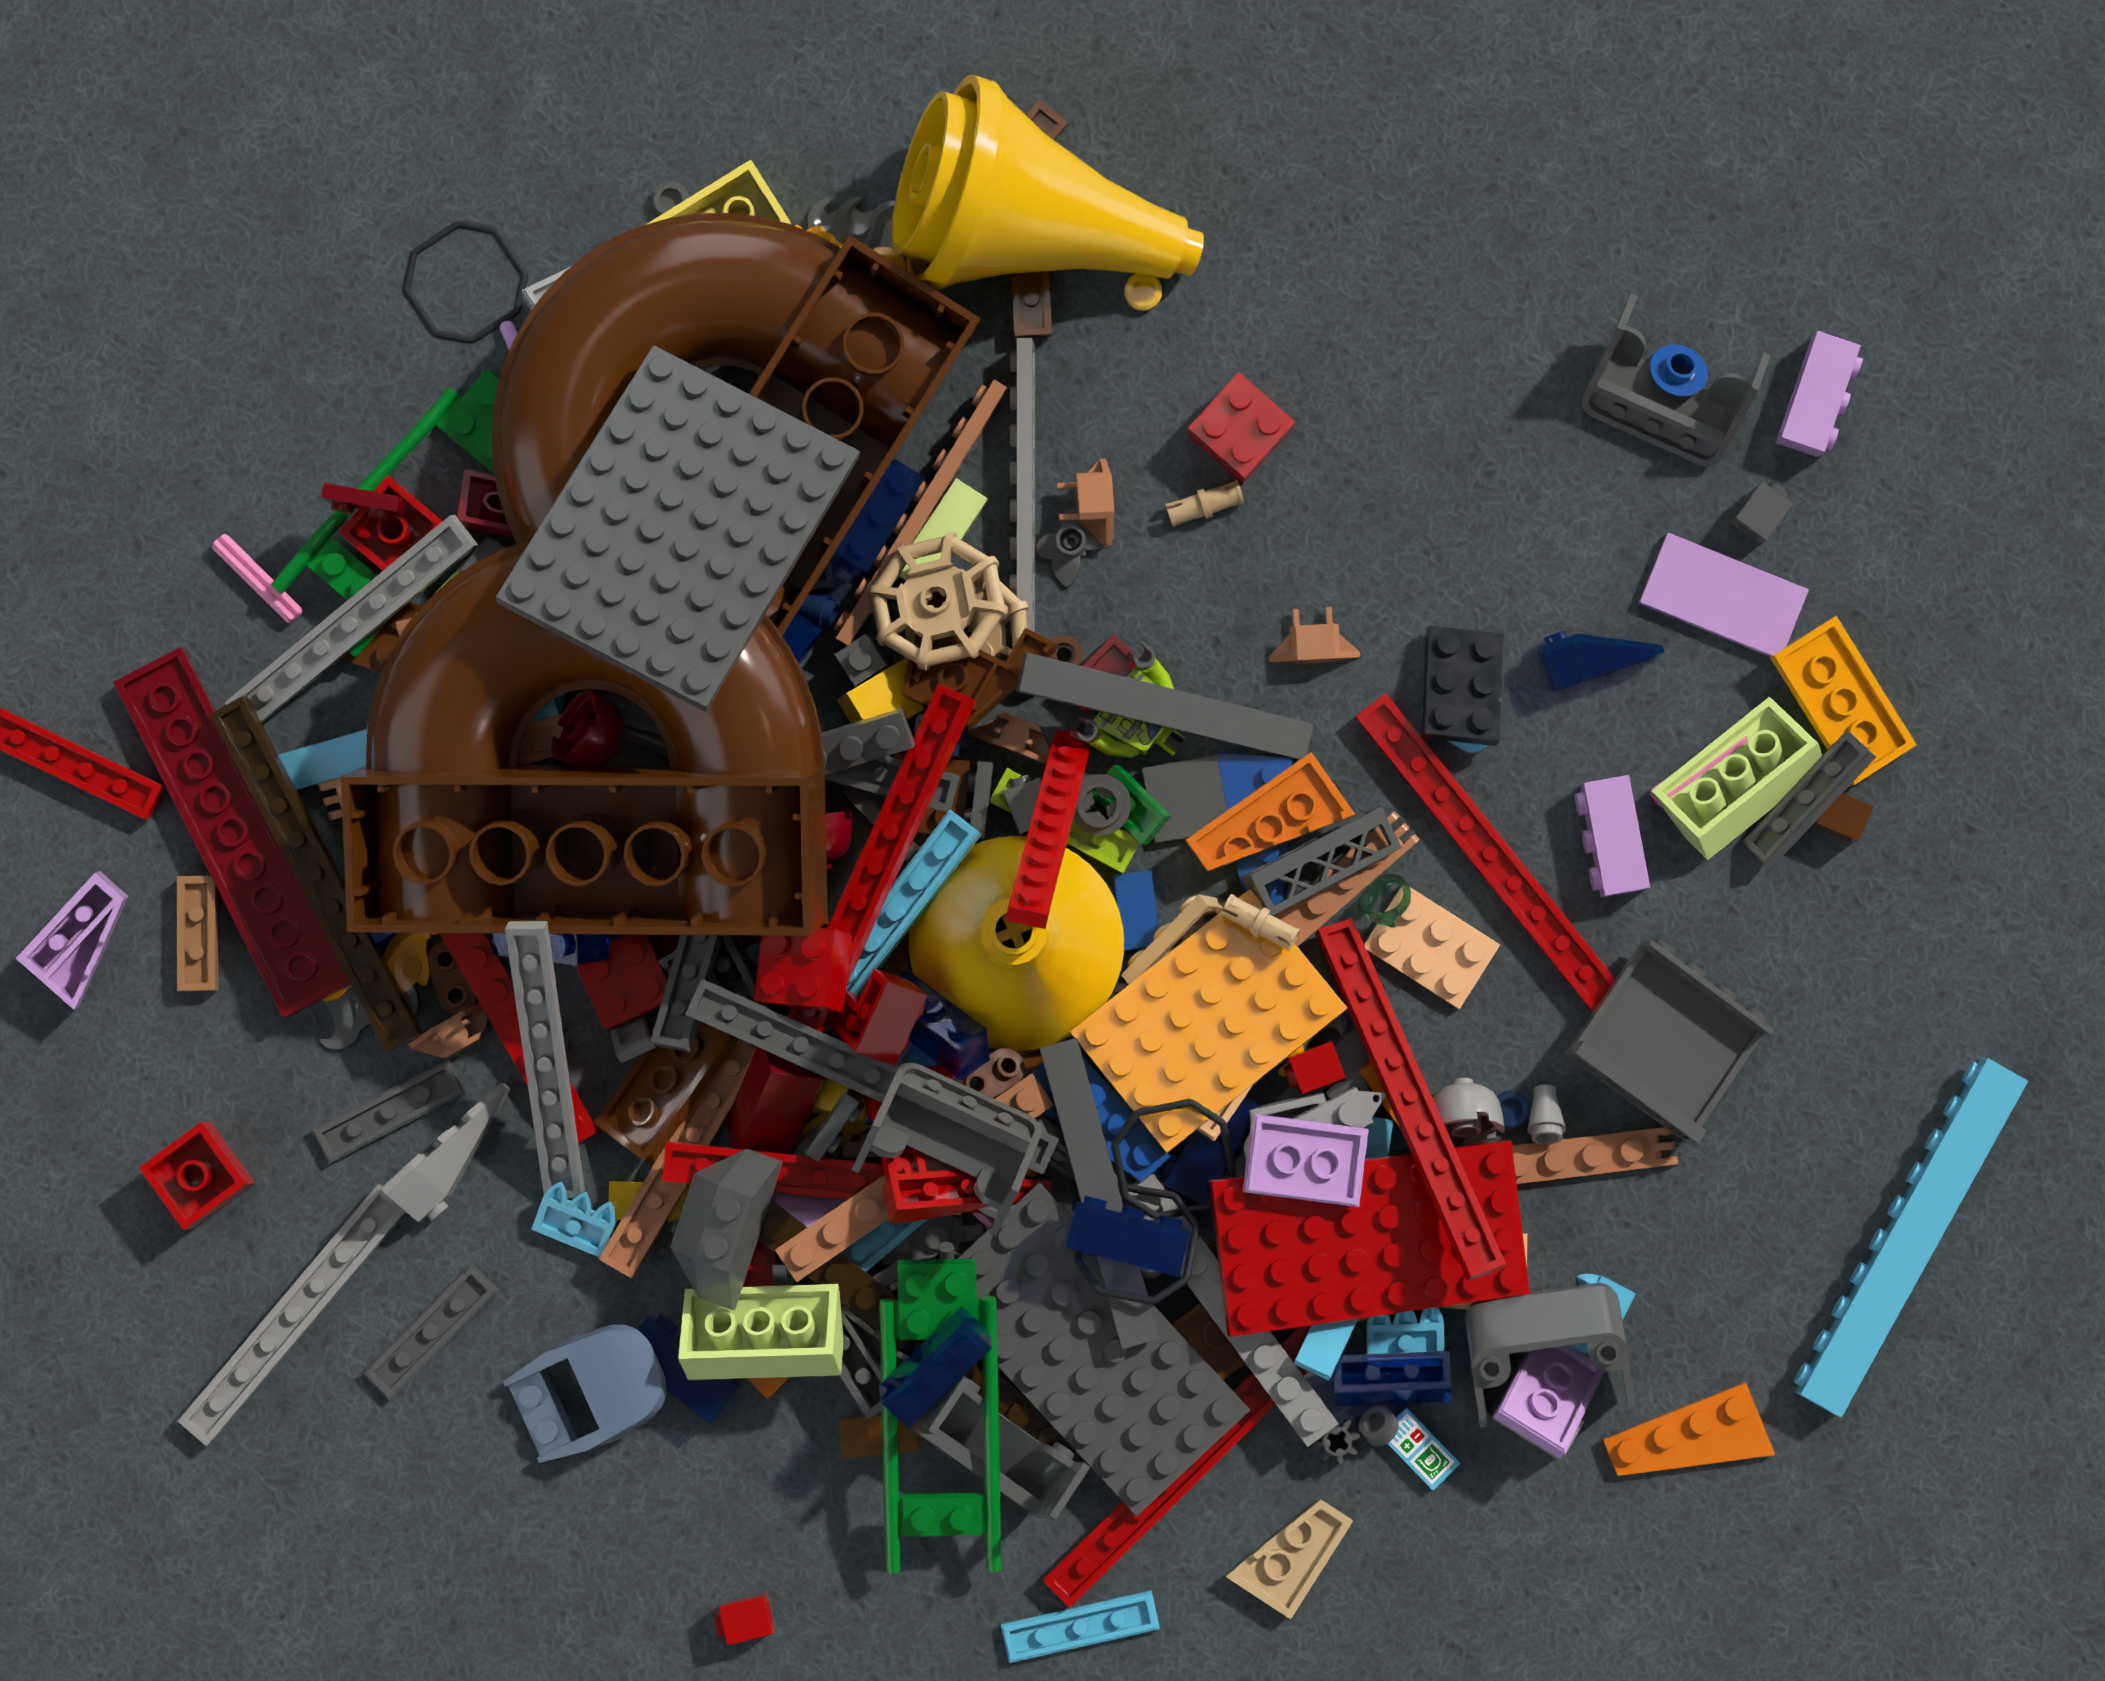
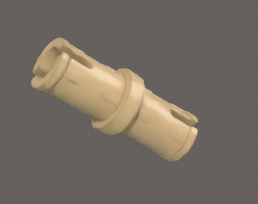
(1205, 503)
(1260, 922)

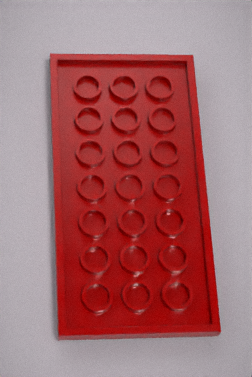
(1331, 1262)

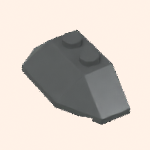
(724, 1224)

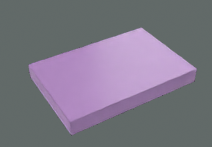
(1305, 1160)
(1549, 1396)

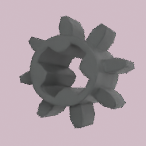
(1338, 1451)

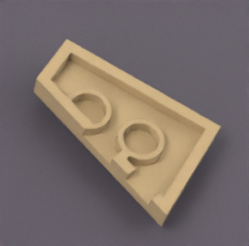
(1193, 915)
(1293, 1558)

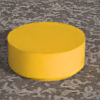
(1143, 292)

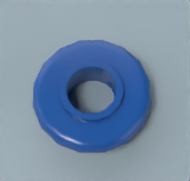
(1673, 382)

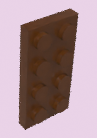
(662, 1092)

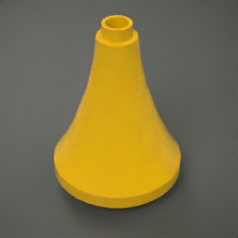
(1003, 197)
(1040, 987)

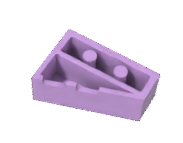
(75, 939)

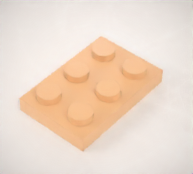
(1433, 948)

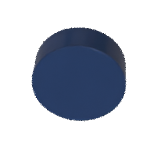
(1514, 1108)

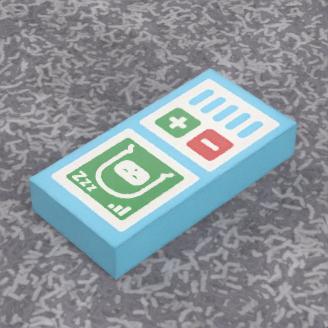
(1422, 1450)

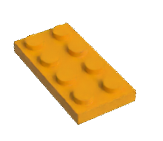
(1842, 694)

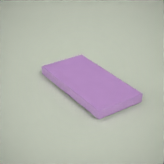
(1723, 596)

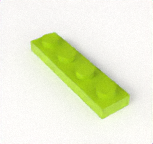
(1112, 849)

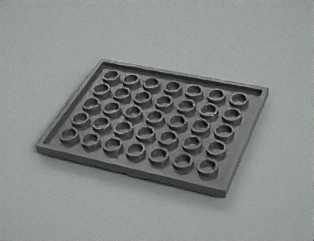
(678, 528)

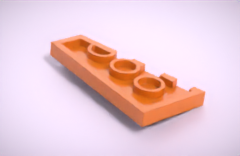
(1700, 1433)

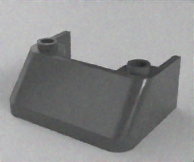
(1689, 426)
(958, 1129)
(1543, 1322)
(1032, 1474)

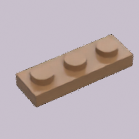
(197, 934)

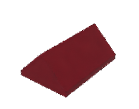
(480, 506)
(772, 1104)

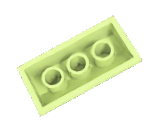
(1744, 783)
(766, 1336)

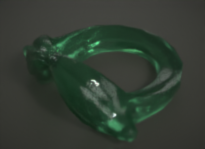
(1370, 897)

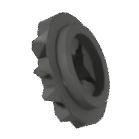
(1118, 810)

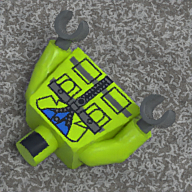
(1129, 737)

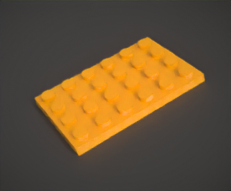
(1206, 1024)

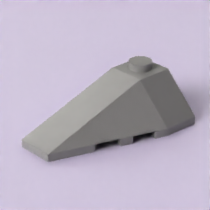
(433, 1176)

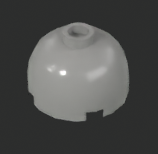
(1469, 1111)

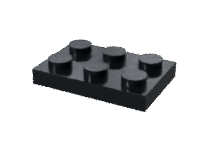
(1462, 685)

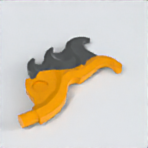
(869, 228)
(409, 965)

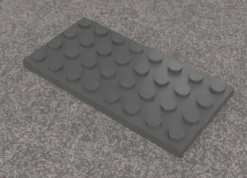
(1126, 1411)

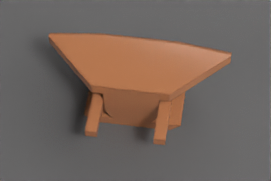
(1093, 502)
(1314, 643)
(1014, 736)
(453, 1034)

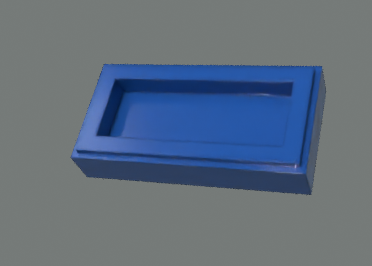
(1137, 908)

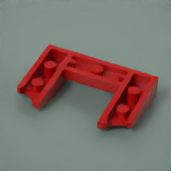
(921, 1194)

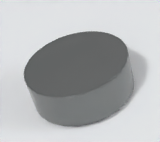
(668, 196)
(1378, 1426)

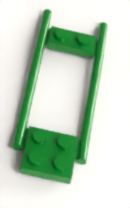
(461, 418)
(928, 1297)

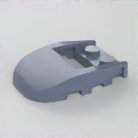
(616, 1377)

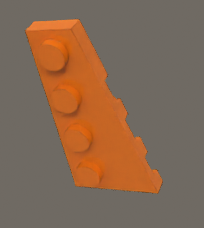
(1277, 812)

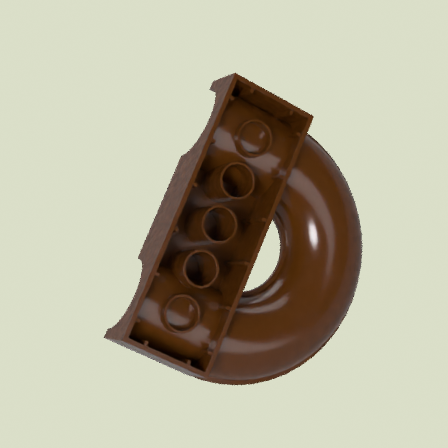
(824, 326)
(466, 838)

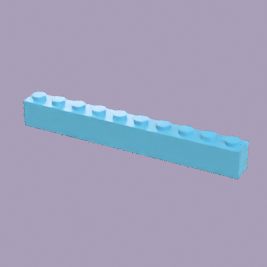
(1910, 1236)

